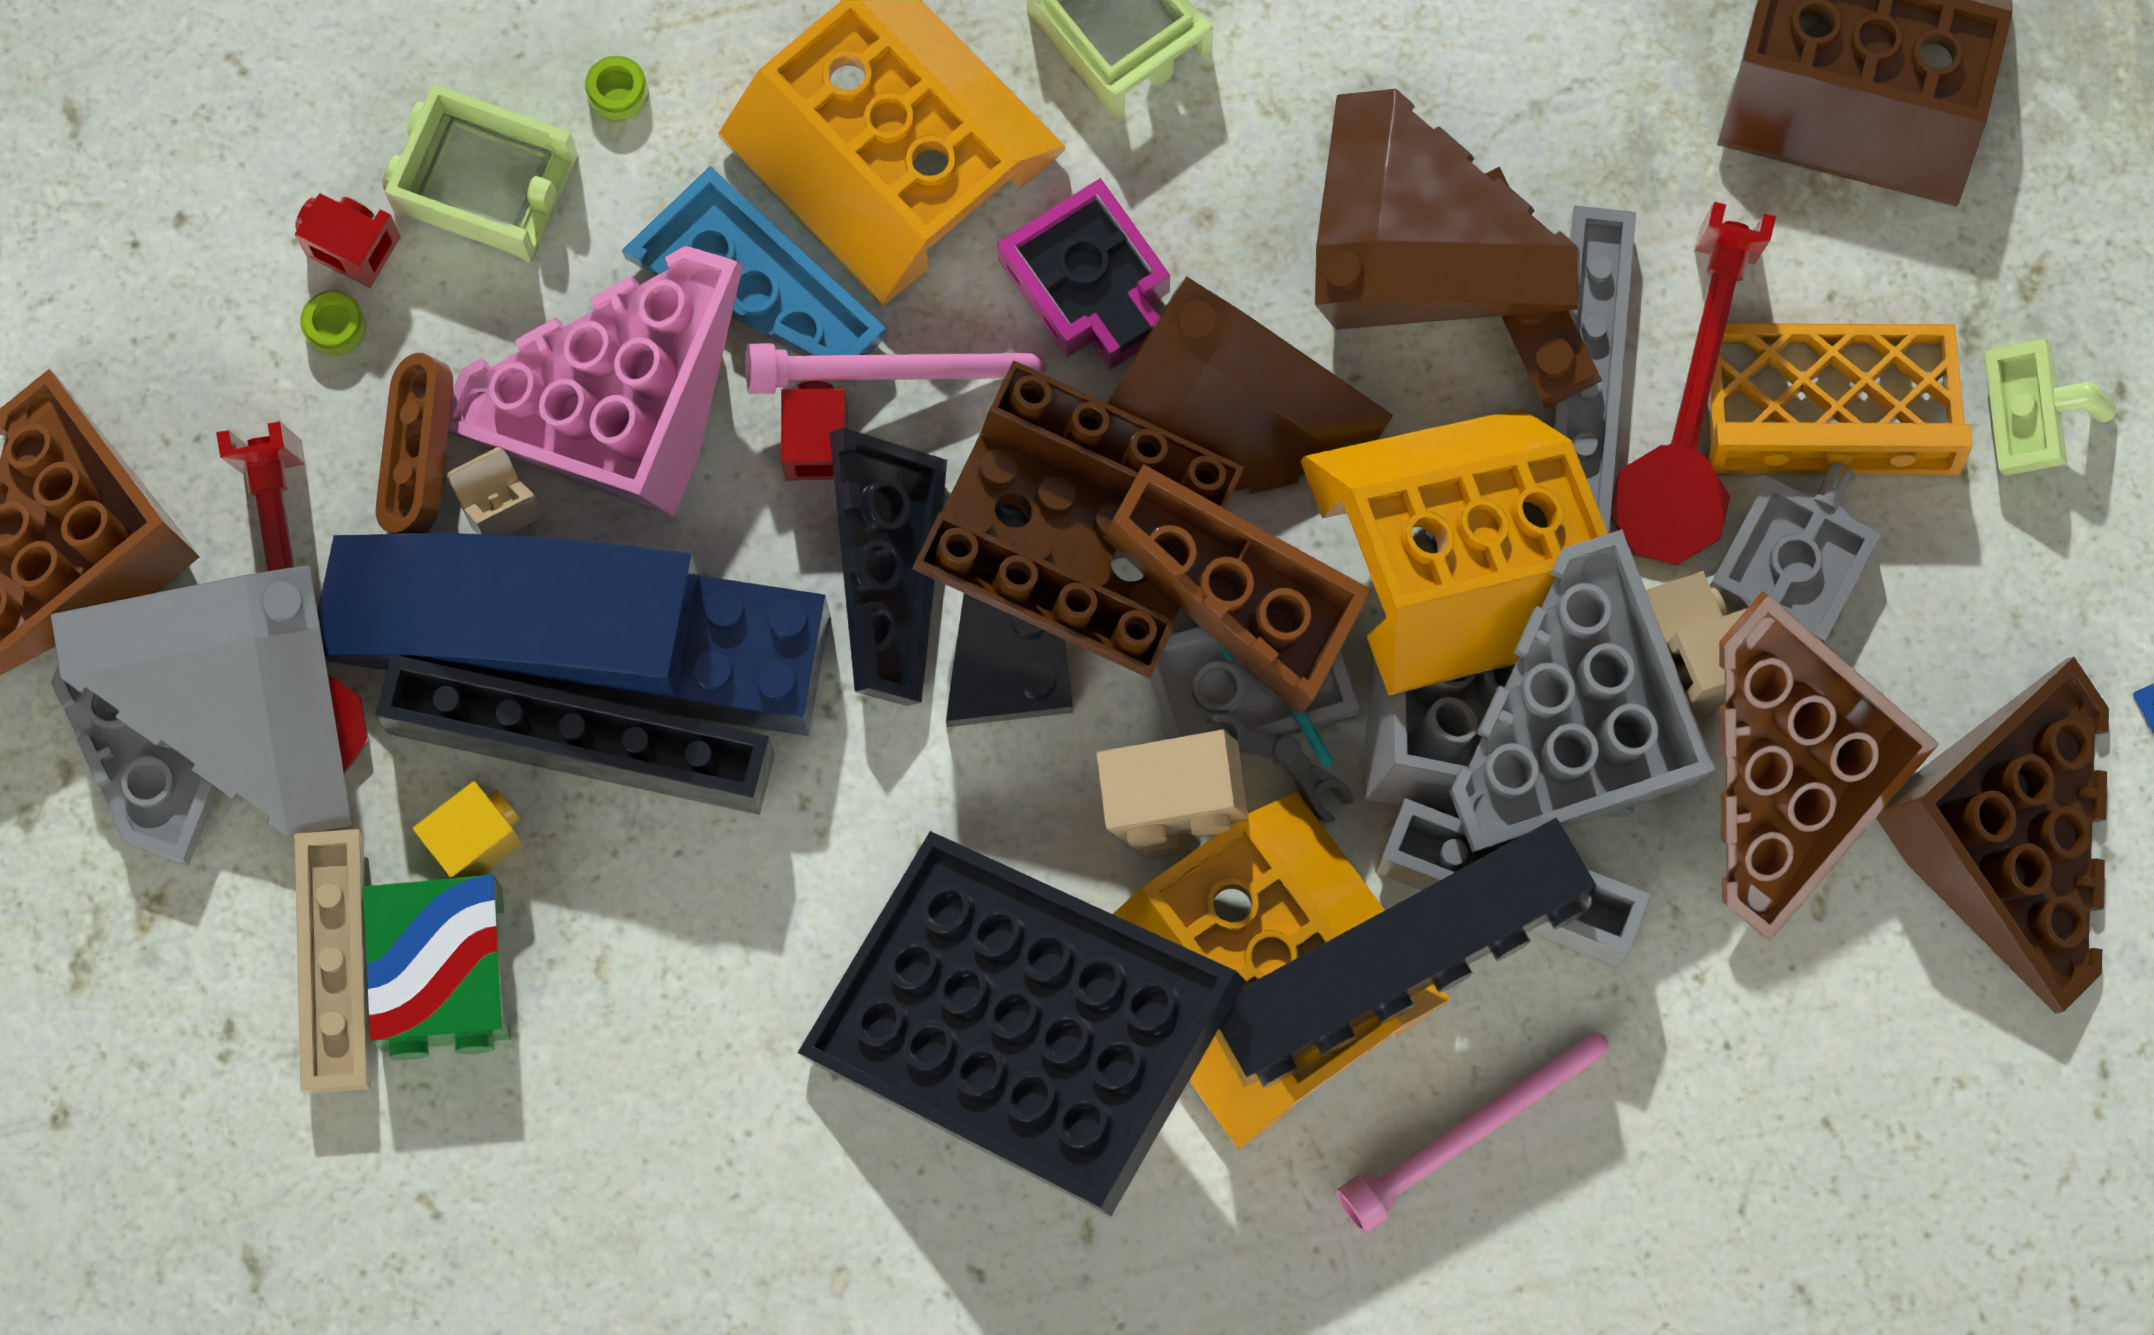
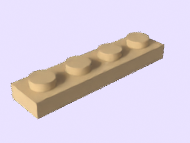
(332, 962)

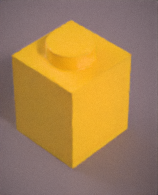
(470, 831)

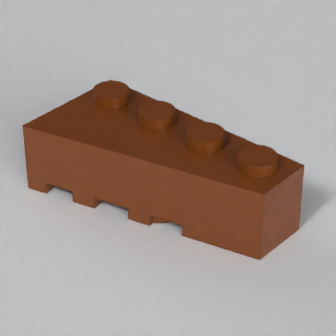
(1241, 584)

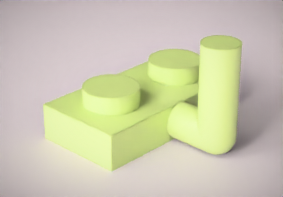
(2030, 405)

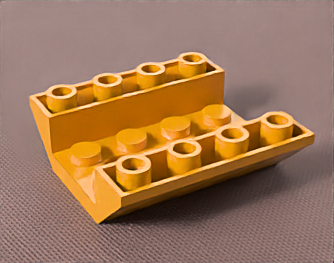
(850, 154)
(1492, 566)
(1299, 899)

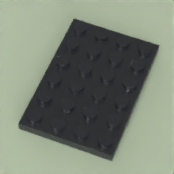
(1022, 1020)

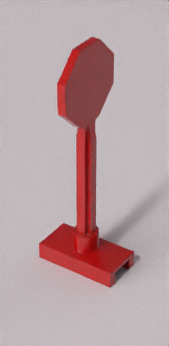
(264, 466)
(1672, 496)

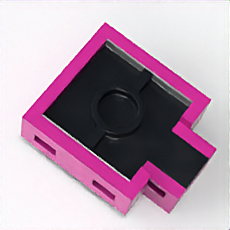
(1087, 274)

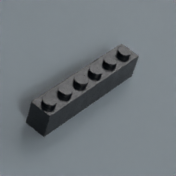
(575, 734)
(1404, 951)

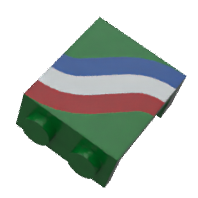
(434, 966)

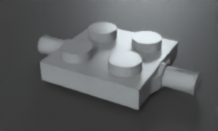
(1798, 552)

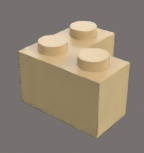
(1693, 624)
(1172, 791)

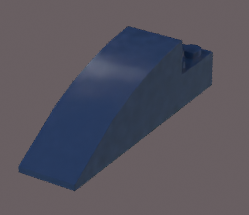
(579, 621)

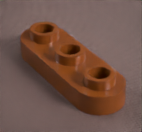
(414, 445)

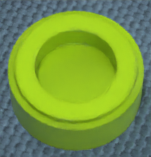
(616, 88)
(333, 323)

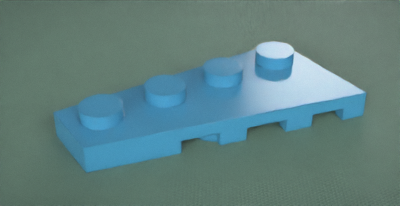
(779, 284)

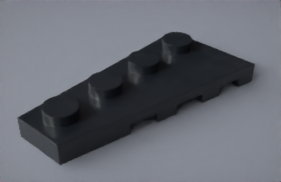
(884, 516)
(1005, 664)

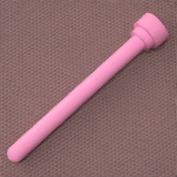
(773, 368)
(1372, 1197)

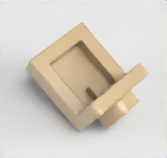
(494, 495)

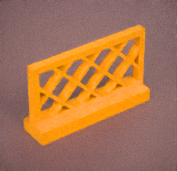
(1864, 448)

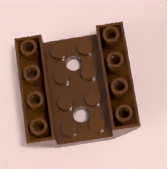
(1863, 93)
(1068, 471)

